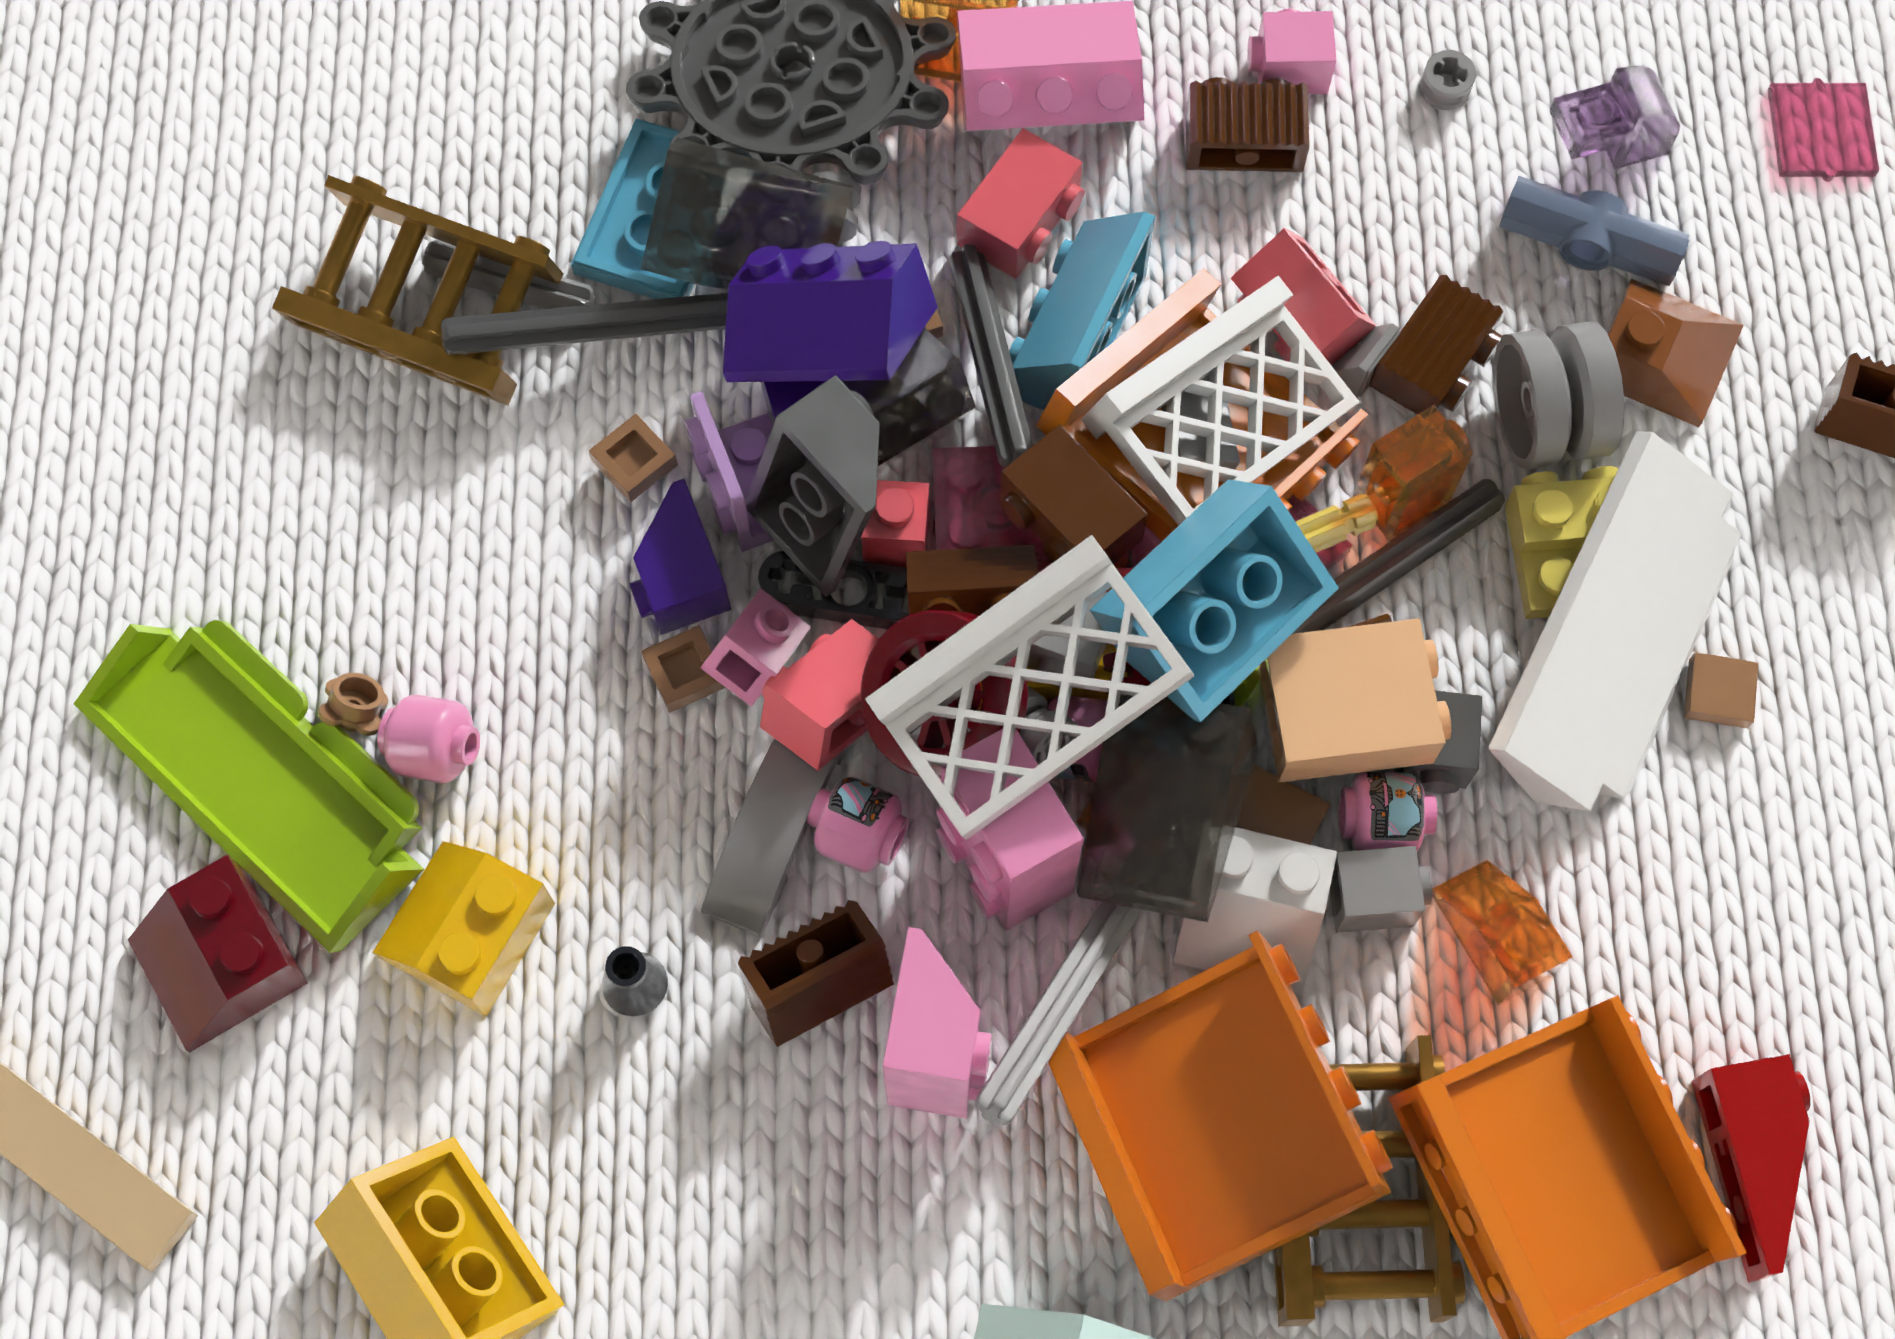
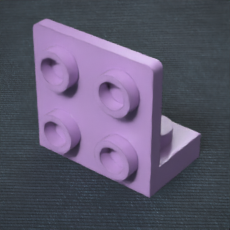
(729, 464)

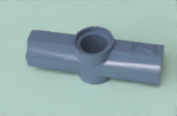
(1594, 230)

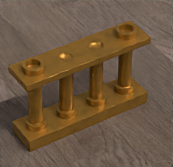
(372, 326)
(1306, 1286)

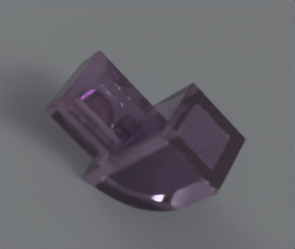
(1623, 117)

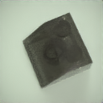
(919, 400)

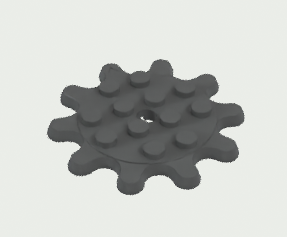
(832, 111)

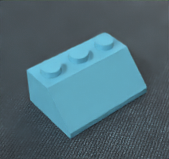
(1085, 304)
(1223, 592)

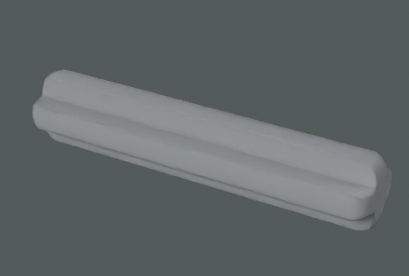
(490, 276)

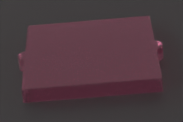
(1823, 130)

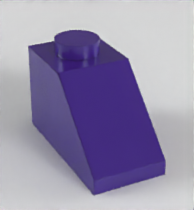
(677, 566)

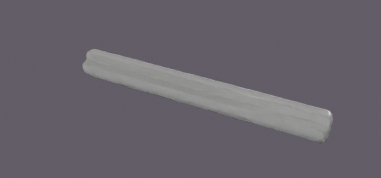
(1054, 1012)

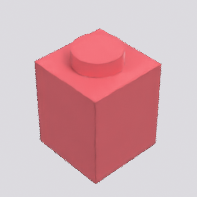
(897, 523)

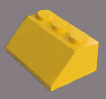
(436, 1251)

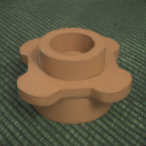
(354, 703)

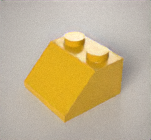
(466, 925)

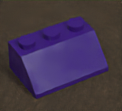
(825, 312)

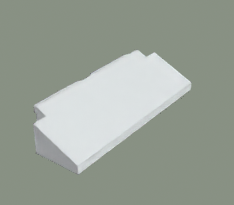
(1619, 631)

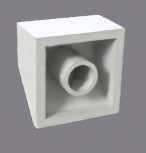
(1264, 888)

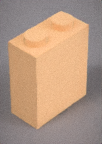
(1353, 701)

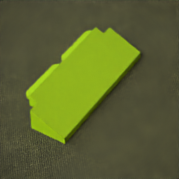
(268, 786)

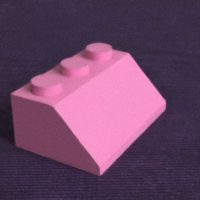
(1050, 65)
(934, 1041)

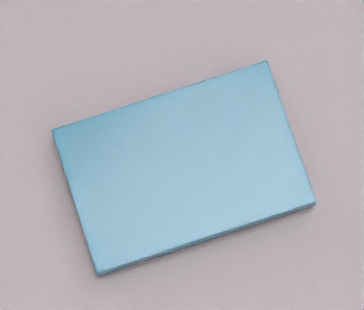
(622, 219)

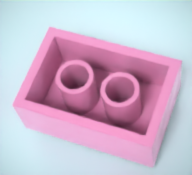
(1024, 855)

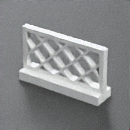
(1204, 354)
(994, 640)

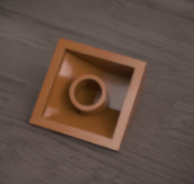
(1670, 351)

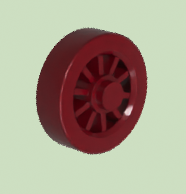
(893, 655)

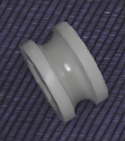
(1463, 76)

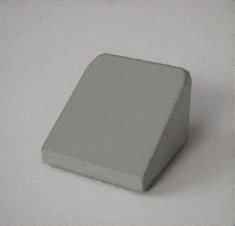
(1360, 362)

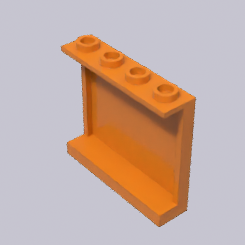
(1144, 342)
(1218, 1121)
(1566, 1175)

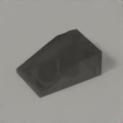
(726, 205)
(1167, 809)

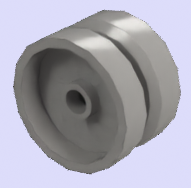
(1558, 394)

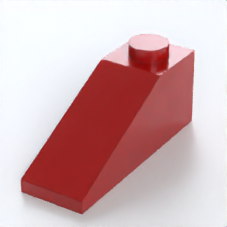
(1758, 1144)

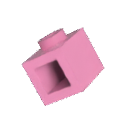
(1295, 48)
(756, 647)

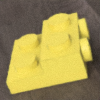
(1548, 530)

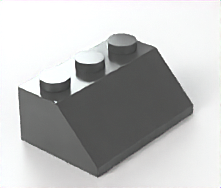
(819, 481)

